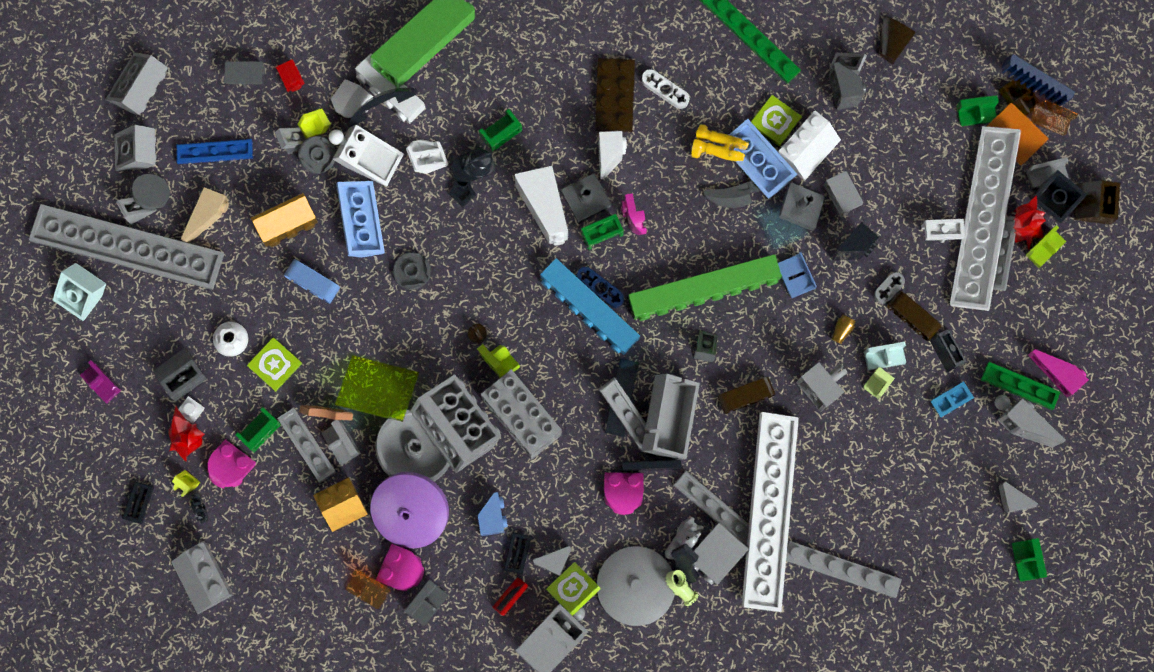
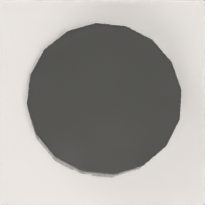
(316, 154)
(150, 191)
(412, 271)

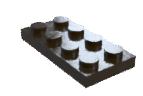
(615, 95)

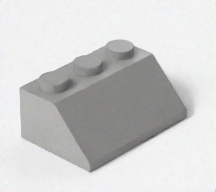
(137, 83)
(202, 577)

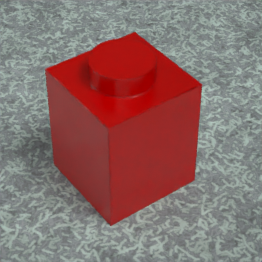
(290, 76)

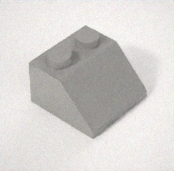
(135, 148)

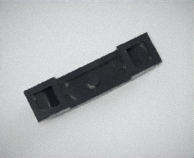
(400, 94)
(626, 378)

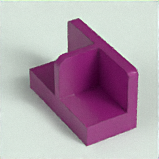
(100, 382)

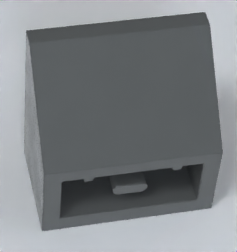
(179, 374)

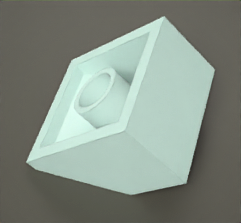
(78, 291)

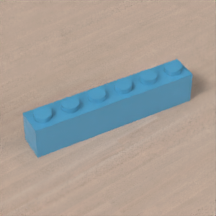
(589, 306)

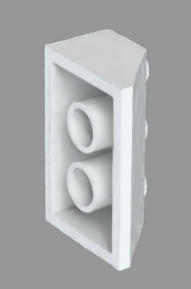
(809, 145)

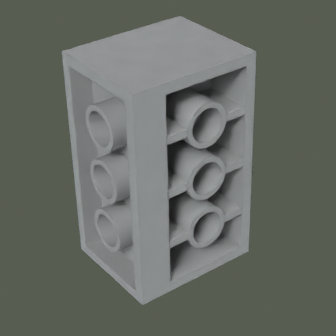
(521, 414)
(455, 423)

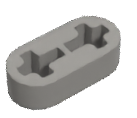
(892, 291)

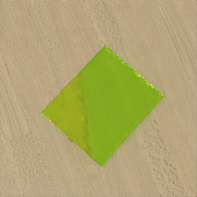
(377, 388)

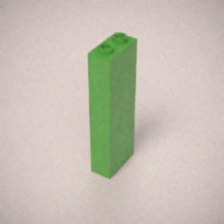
(421, 39)

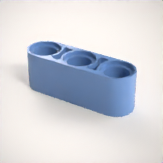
(311, 280)

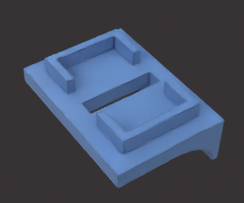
(800, 284)

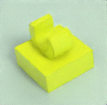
(185, 482)

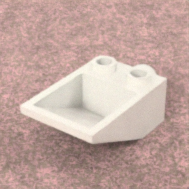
(370, 155)

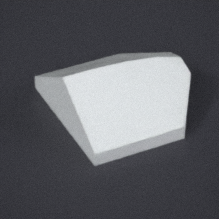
(349, 98)
(426, 156)

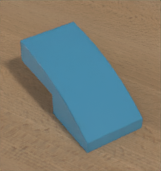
(952, 399)

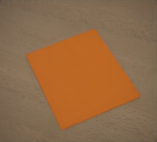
(1030, 138)

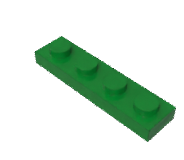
(1020, 386)

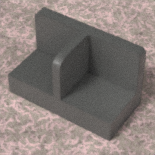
(244, 73)
(426, 603)

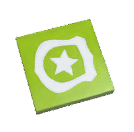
(776, 120)
(274, 364)
(573, 588)

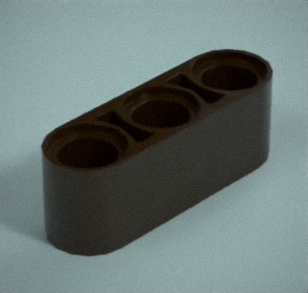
(912, 313)
(746, 394)

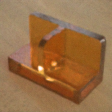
(1053, 117)
(367, 589)

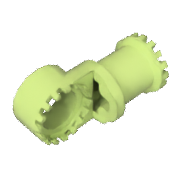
(682, 588)

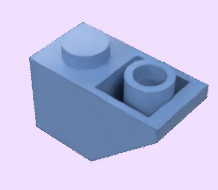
(491, 518)

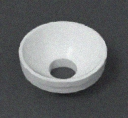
(237, 345)

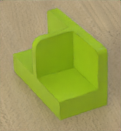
(1046, 247)
(499, 359)

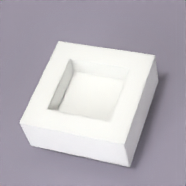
(191, 409)

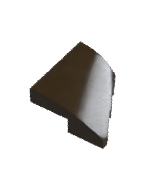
(893, 39)
(1020, 96)

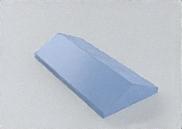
(762, 161)
(360, 218)

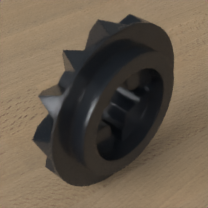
(199, 508)

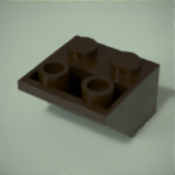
(1100, 203)

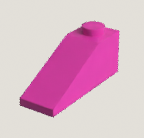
(1061, 373)

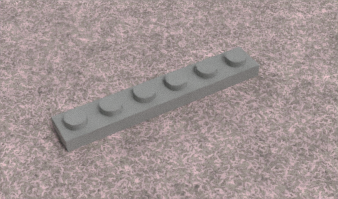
(843, 569)

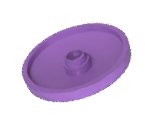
(409, 510)

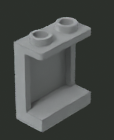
(718, 554)

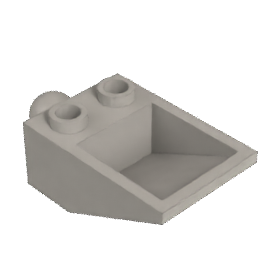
(1026, 422)
(550, 640)

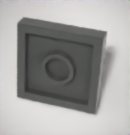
(586, 198)
(801, 206)

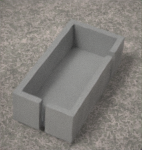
(670, 416)

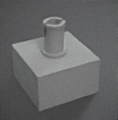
(821, 385)

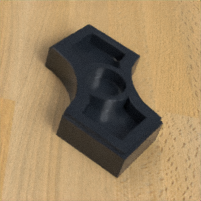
(462, 192)
(685, 560)

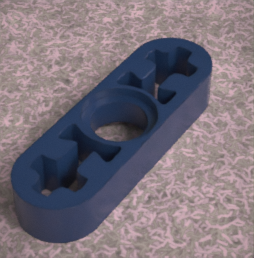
(614, 292)

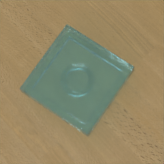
(779, 230)

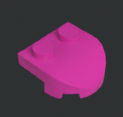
(634, 219)
(228, 466)
(623, 491)
(401, 569)

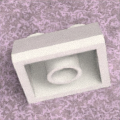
(611, 149)

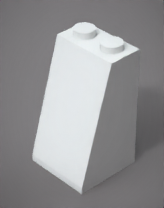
(542, 198)

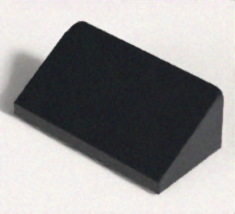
(947, 350)

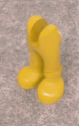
(725, 152)

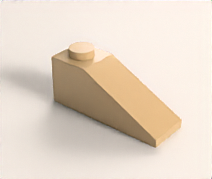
(206, 212)

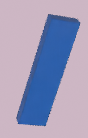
(214, 151)

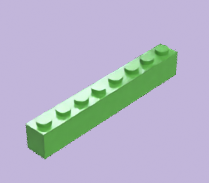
(704, 287)

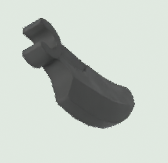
(732, 197)

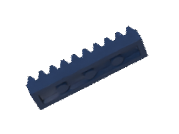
(1037, 79)

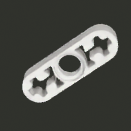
(651, 86)

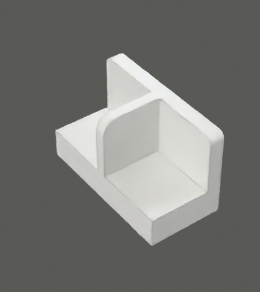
(944, 229)

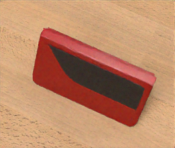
(510, 596)

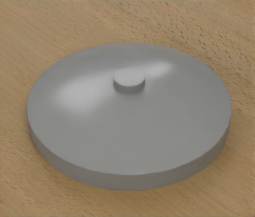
(408, 449)
(635, 586)

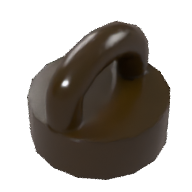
(477, 333)

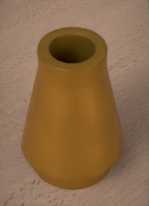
(843, 329)

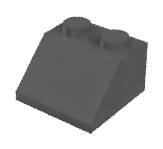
(845, 87)

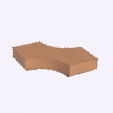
(336, 414)

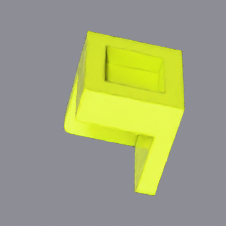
(314, 123)

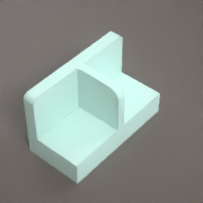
(885, 356)

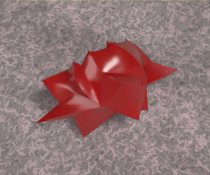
(1028, 222)
(183, 435)

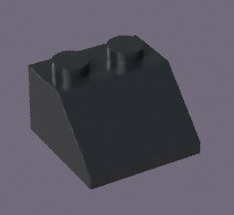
(1058, 196)
(857, 244)

